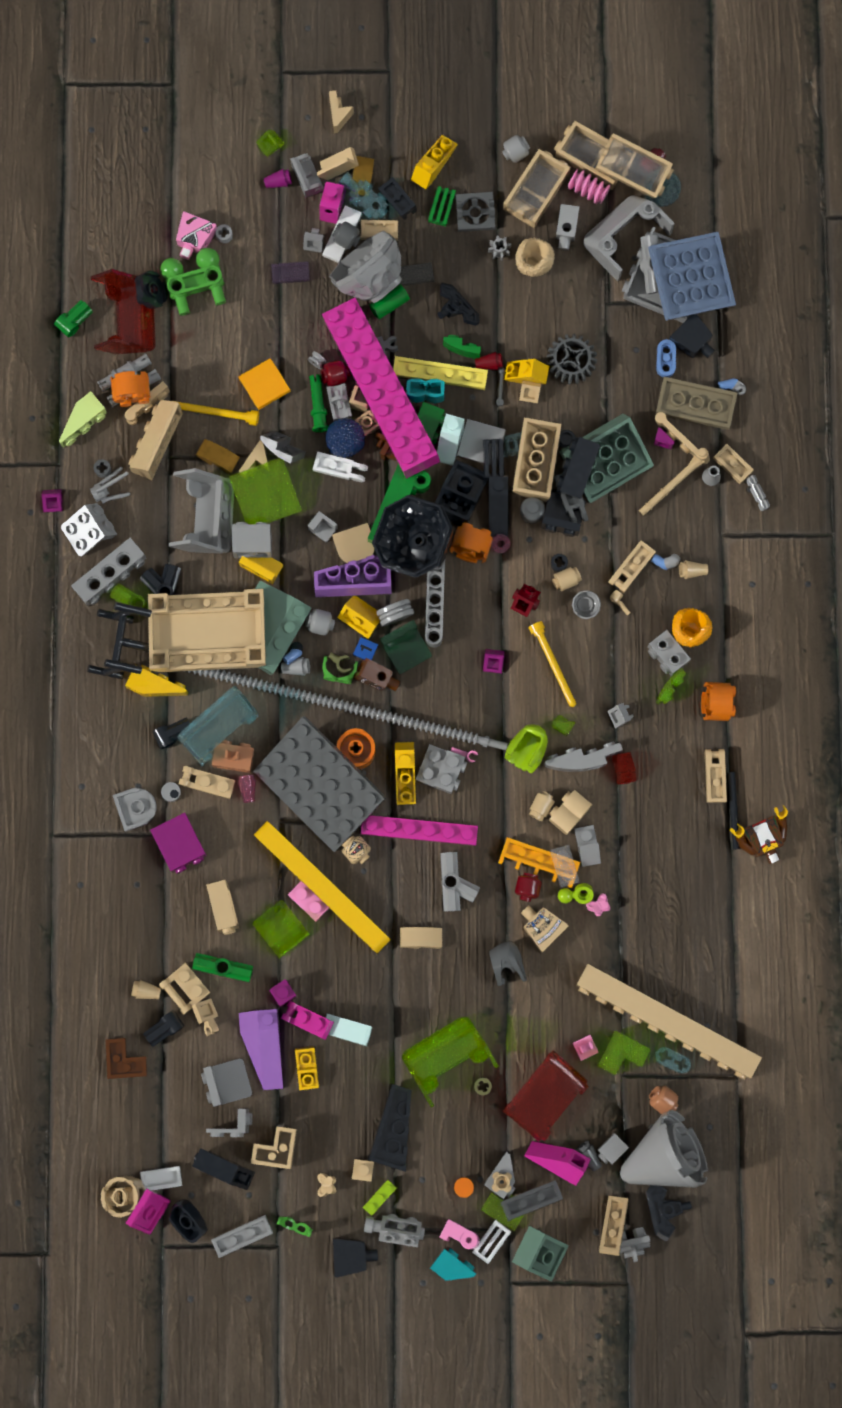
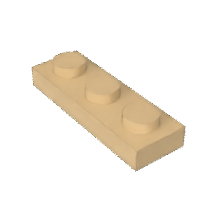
(613, 1225)

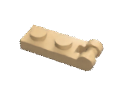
(159, 393)
(632, 566)
(715, 776)
(207, 782)

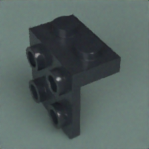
(558, 520)

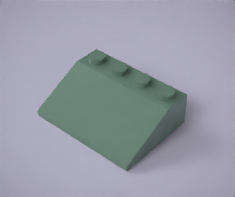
(618, 458)
(282, 622)

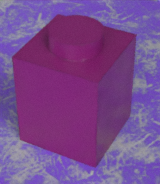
(283, 993)

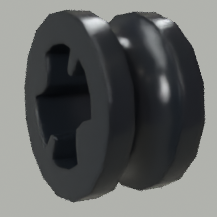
(554, 565)

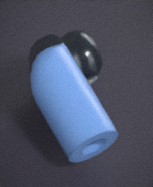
(295, 651)

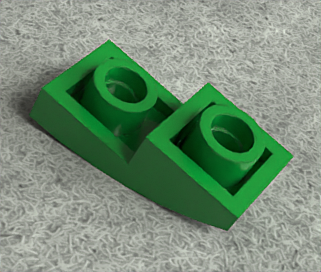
(455, 345)

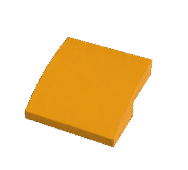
(264, 384)

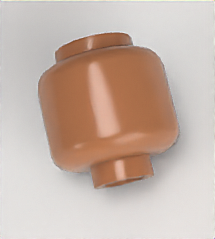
(663, 1099)

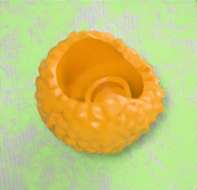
(691, 627)

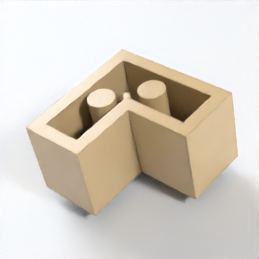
(278, 1155)

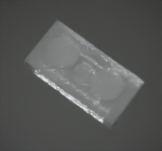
(564, 866)

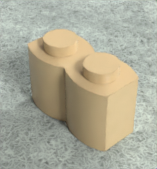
(570, 812)

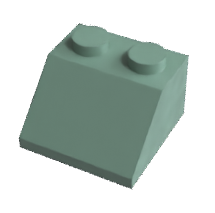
(540, 1253)

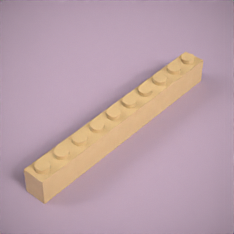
(664, 1019)

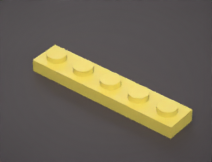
(448, 373)

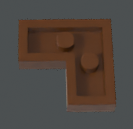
(119, 1065)

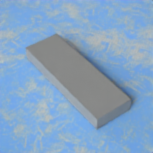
(242, 1236)

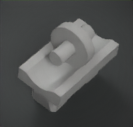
(339, 402)
(635, 1246)

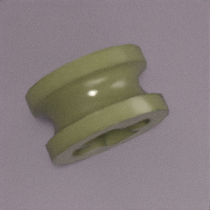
(485, 1080)

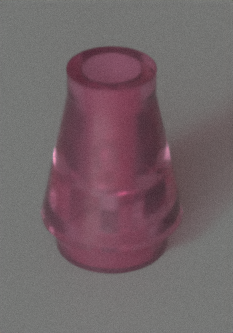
(247, 787)

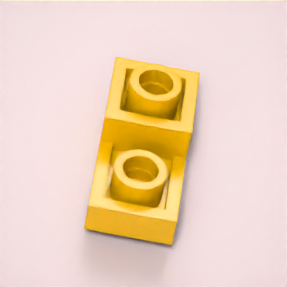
(306, 1068)

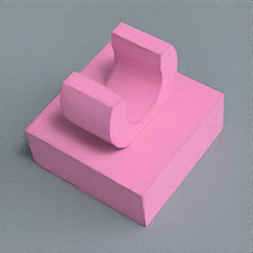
(585, 1047)

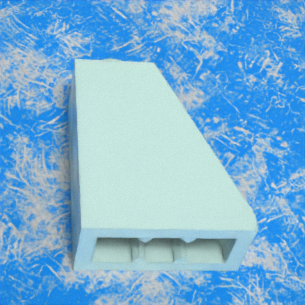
(450, 439)
(350, 1030)

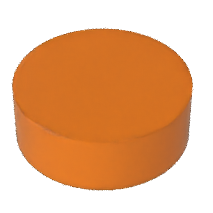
(463, 1187)

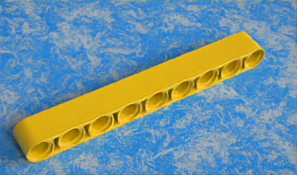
(322, 887)

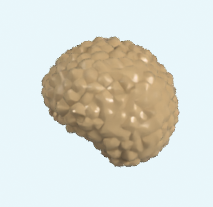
(534, 257)

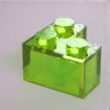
(621, 1048)

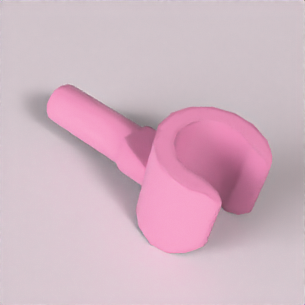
(464, 753)

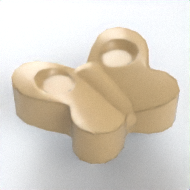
(327, 1184)

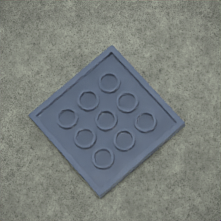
(691, 276)

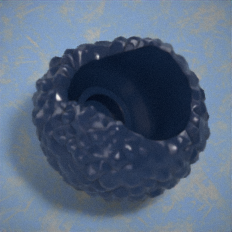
(345, 437)

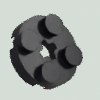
(144, 284)

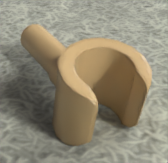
(616, 597)

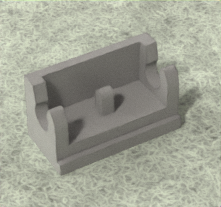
(306, 175)

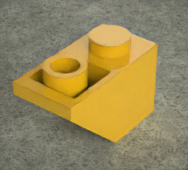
(526, 370)

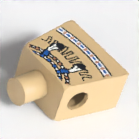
(542, 927)

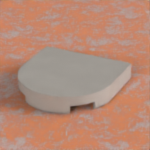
(135, 808)

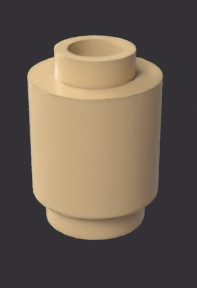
(566, 578)
(541, 806)

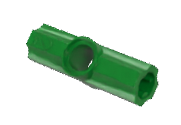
(210, 965)

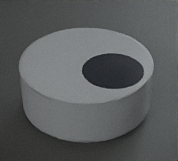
(171, 792)

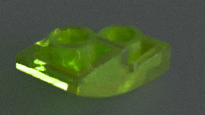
(667, 691)

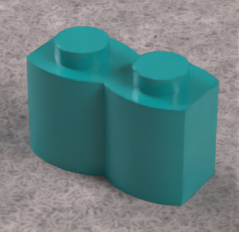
(429, 390)

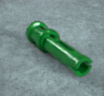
(318, 412)

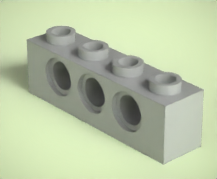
(112, 561)

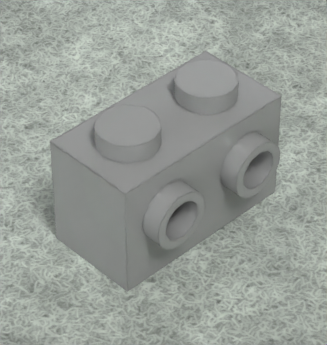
(668, 653)

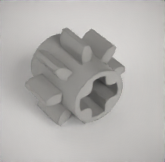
(496, 244)

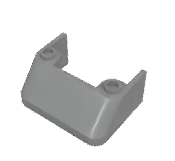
(600, 240)
(212, 515)

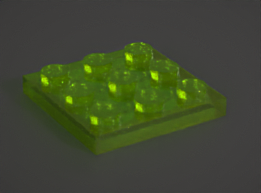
(265, 492)

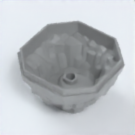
(370, 269)

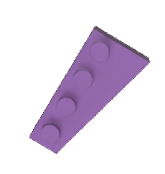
(353, 579)

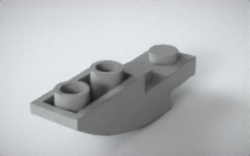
(575, 760)

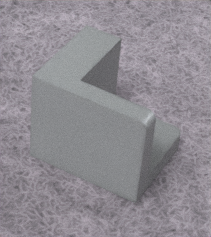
(322, 527)

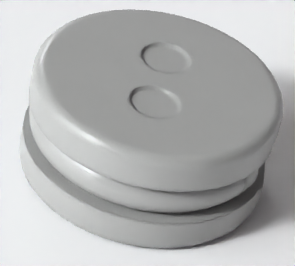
(395, 612)

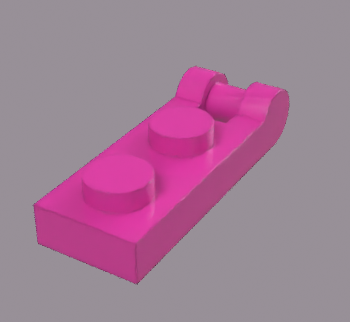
(308, 1020)

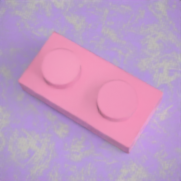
(308, 901)

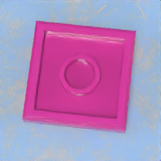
(148, 1211)

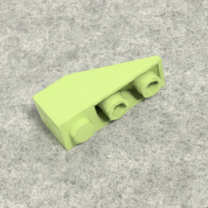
(84, 414)

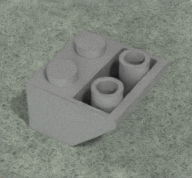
(252, 540)

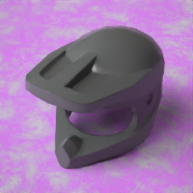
(509, 956)

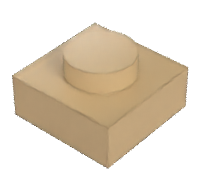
(530, 391)
(362, 1170)

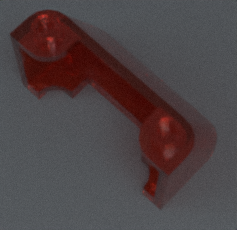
(545, 1096)

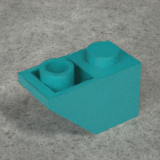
(450, 1267)

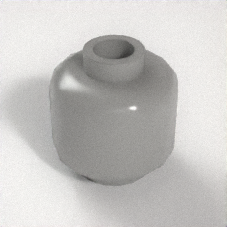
(516, 148)
(319, 622)

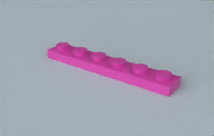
(420, 830)

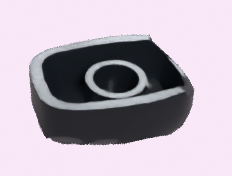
(187, 1220)

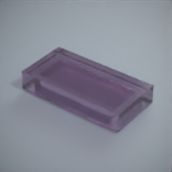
(290, 272)

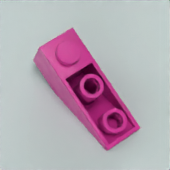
(559, 1160)

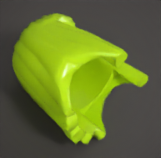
(527, 748)

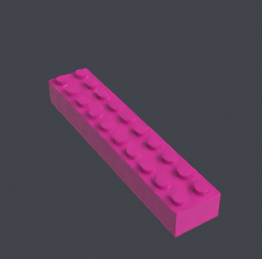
(381, 388)

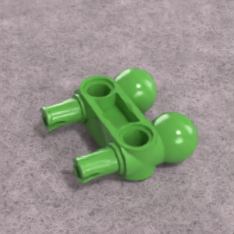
(194, 281)

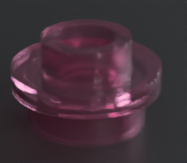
(500, 537)

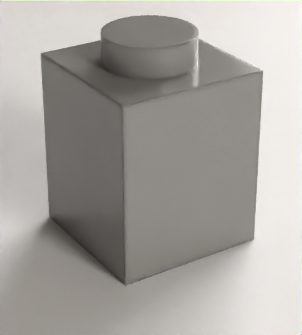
(612, 1149)

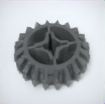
(583, 350)

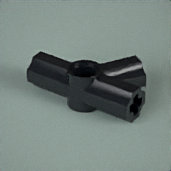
(166, 582)

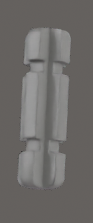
(757, 492)

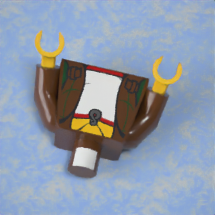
(764, 836)

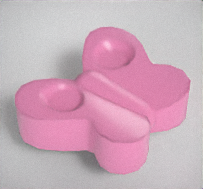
(599, 906)

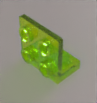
(280, 928)

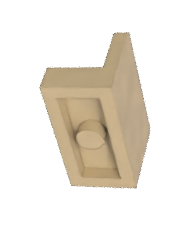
(338, 164)

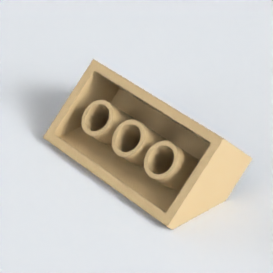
(156, 439)
(536, 459)

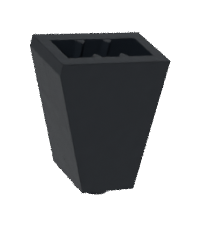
(223, 1169)

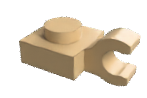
(206, 1013)

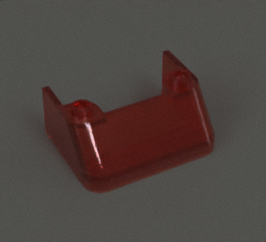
(134, 320)

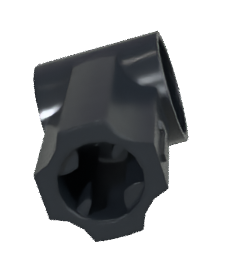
(167, 734)
(166, 1027)

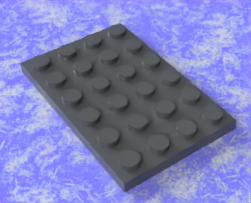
(319, 784)

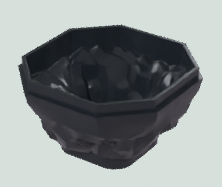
(403, 529)

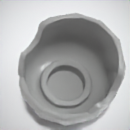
(586, 604)

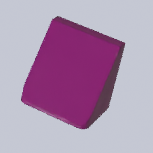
(663, 439)
(52, 500)
(493, 661)

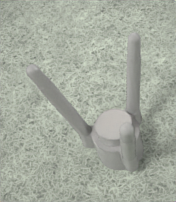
(100, 489)

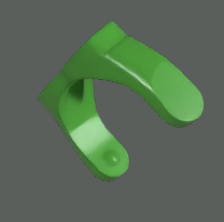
(347, 679)
(281, 1221)

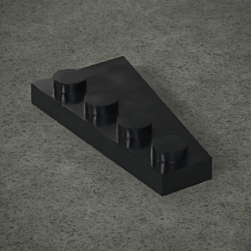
(393, 1130)

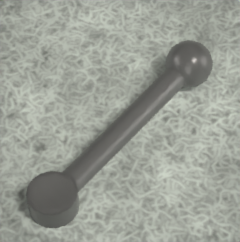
(500, 402)

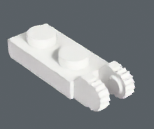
(338, 467)

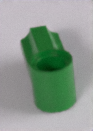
(70, 321)

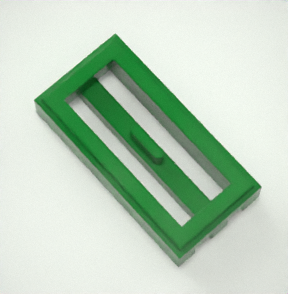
(446, 191)

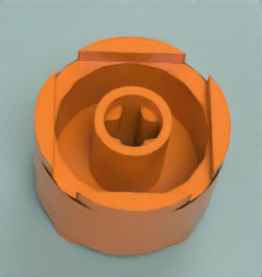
(130, 388)
(471, 543)
(718, 701)
(365, 743)

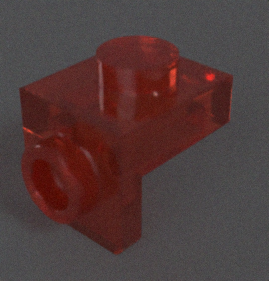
(624, 768)

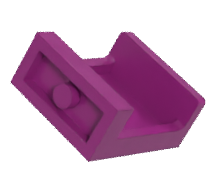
(178, 843)

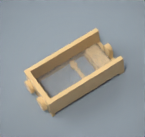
(583, 150)
(634, 166)
(536, 188)

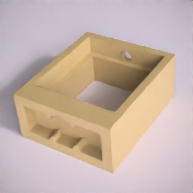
(222, 907)

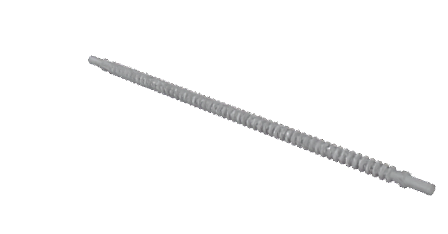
(346, 706)

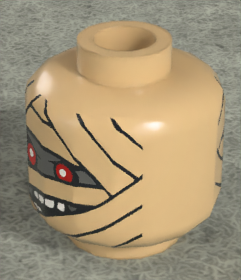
(356, 850)

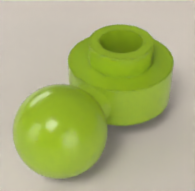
(566, 895)

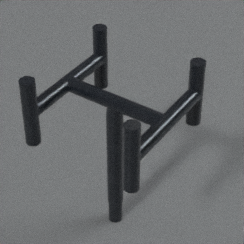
(115, 666)

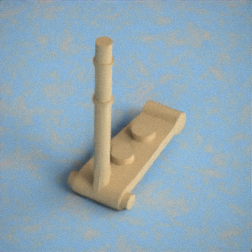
(700, 457)

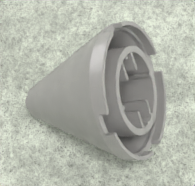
(667, 1156)

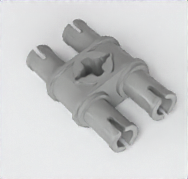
(136, 366)

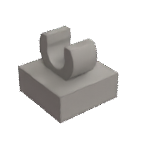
(313, 241)
(620, 715)

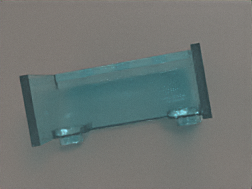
(217, 724)

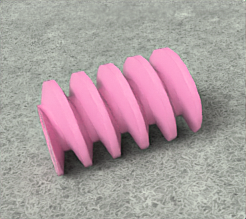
(588, 187)

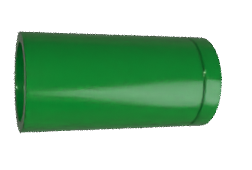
(389, 302)

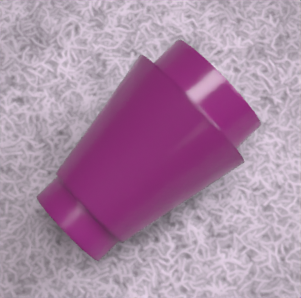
(278, 179)

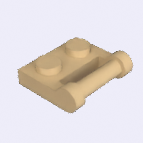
(189, 984)

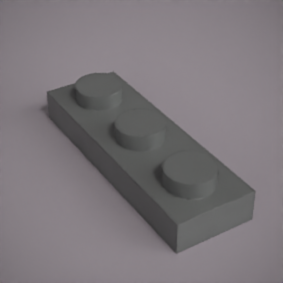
(531, 1200)

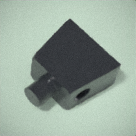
(693, 338)
(351, 1256)

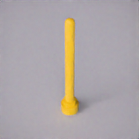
(250, 417)
(538, 631)

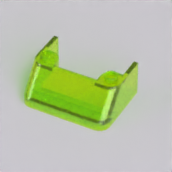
(443, 1052)

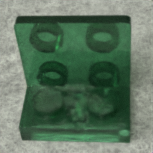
(405, 647)

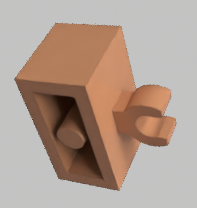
(233, 757)

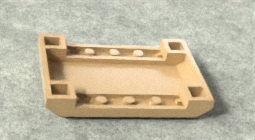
(207, 631)

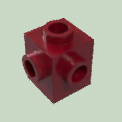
(525, 600)

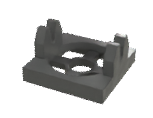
(464, 226)

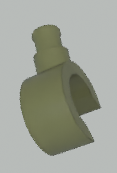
(337, 659)

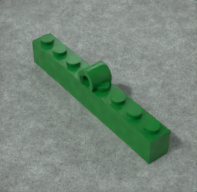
(431, 419)

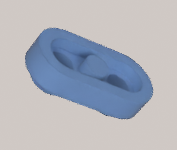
(666, 359)

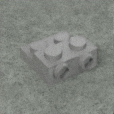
(441, 769)

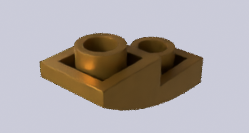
(363, 171)
(217, 455)

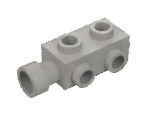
(396, 1229)

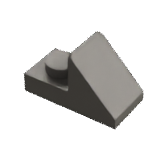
(587, 846)

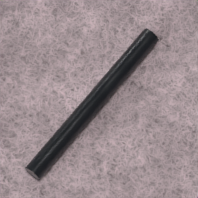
(733, 807)

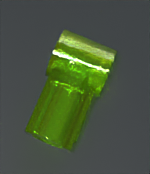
(126, 596)

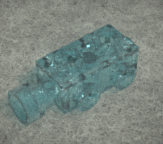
(367, 200)

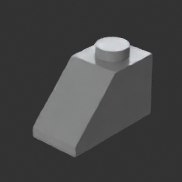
(502, 1167)

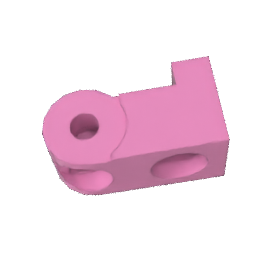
(467, 1238)

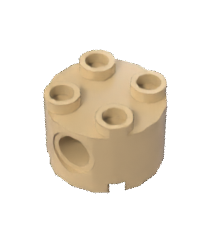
(122, 1195)

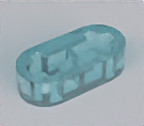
(675, 1056)

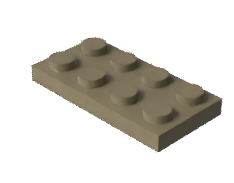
(696, 403)

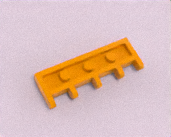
(530, 856)

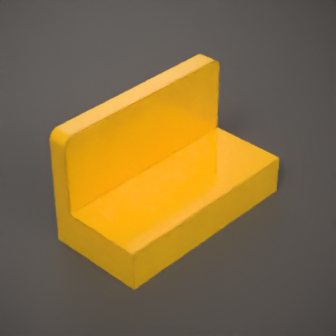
(262, 567)
(360, 616)

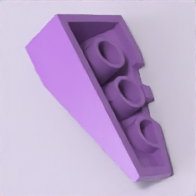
(262, 1042)

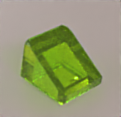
(269, 142)

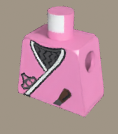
(194, 234)

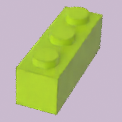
(379, 1197)

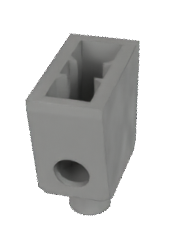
(567, 219)

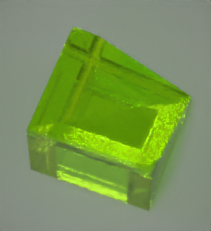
(563, 725)

